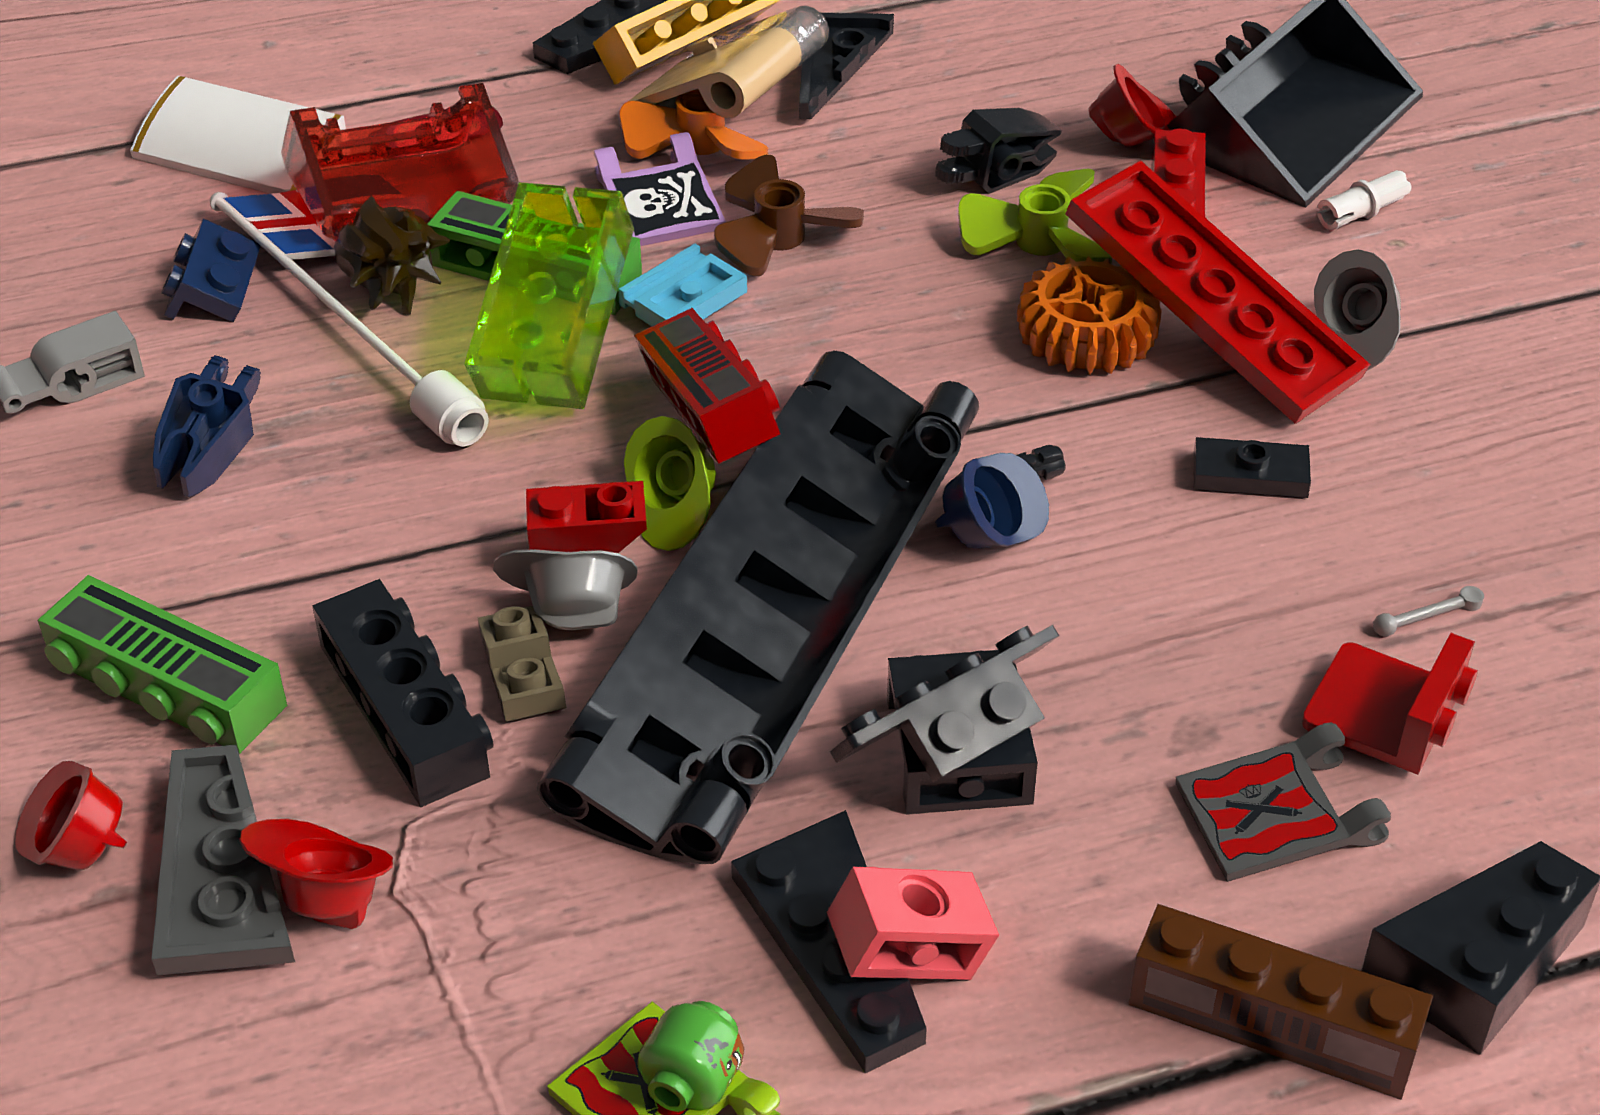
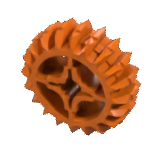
(1088, 315)

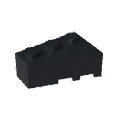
(1486, 940)

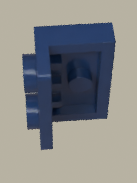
(212, 271)

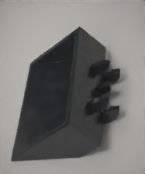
(1296, 100)

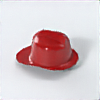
(1129, 111)
(69, 818)
(318, 868)

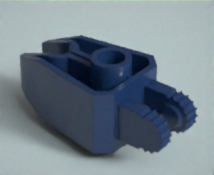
(204, 425)

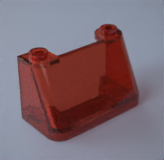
(399, 162)

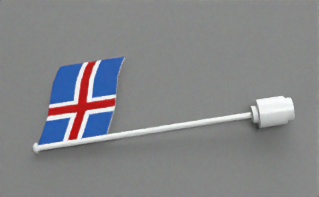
(288, 233)

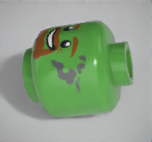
(691, 1056)

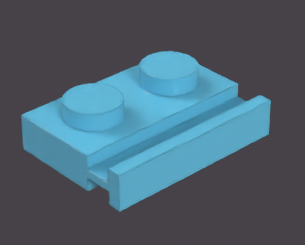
(682, 284)

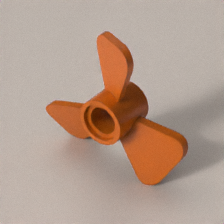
(648, 129)

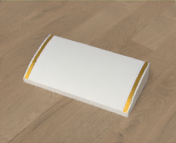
(220, 134)

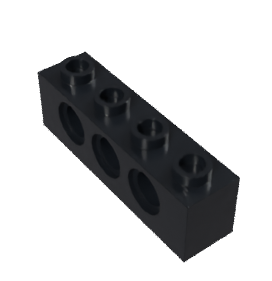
(403, 692)

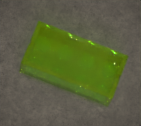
(550, 296)

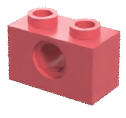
(912, 923)

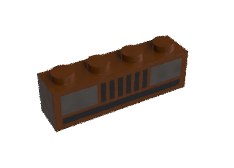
(1279, 1000)

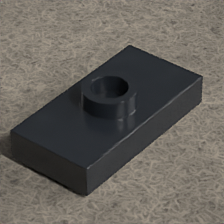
(1252, 467)

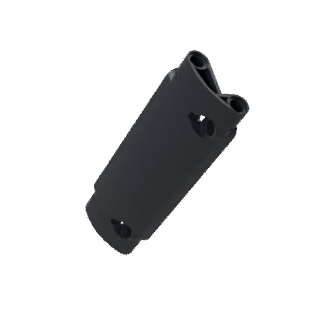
(756, 615)

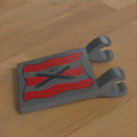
(1272, 808)

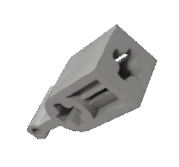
(73, 364)

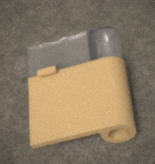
(744, 62)

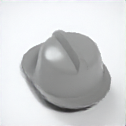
(1360, 303)
(569, 587)

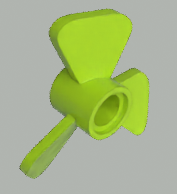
(1035, 223)

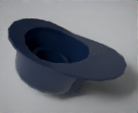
(995, 502)

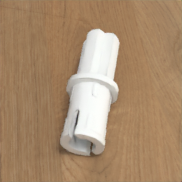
(1363, 200)

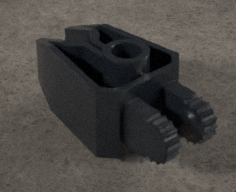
(997, 148)

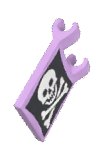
(663, 199)

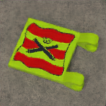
(611, 1083)

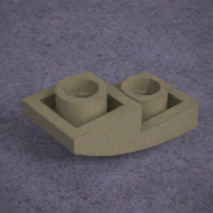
(521, 663)

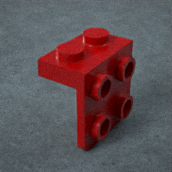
(1391, 705)

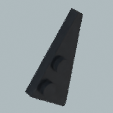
(849, 46)

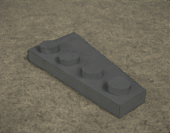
(213, 897)

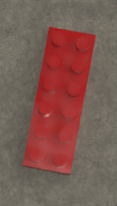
(1218, 291)

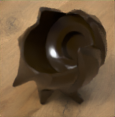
(387, 252)

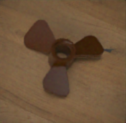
(777, 216)

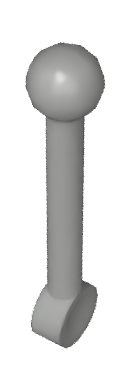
(1469, 599)

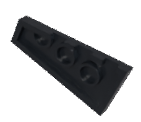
(571, 44)
(791, 892)

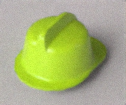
(675, 478)

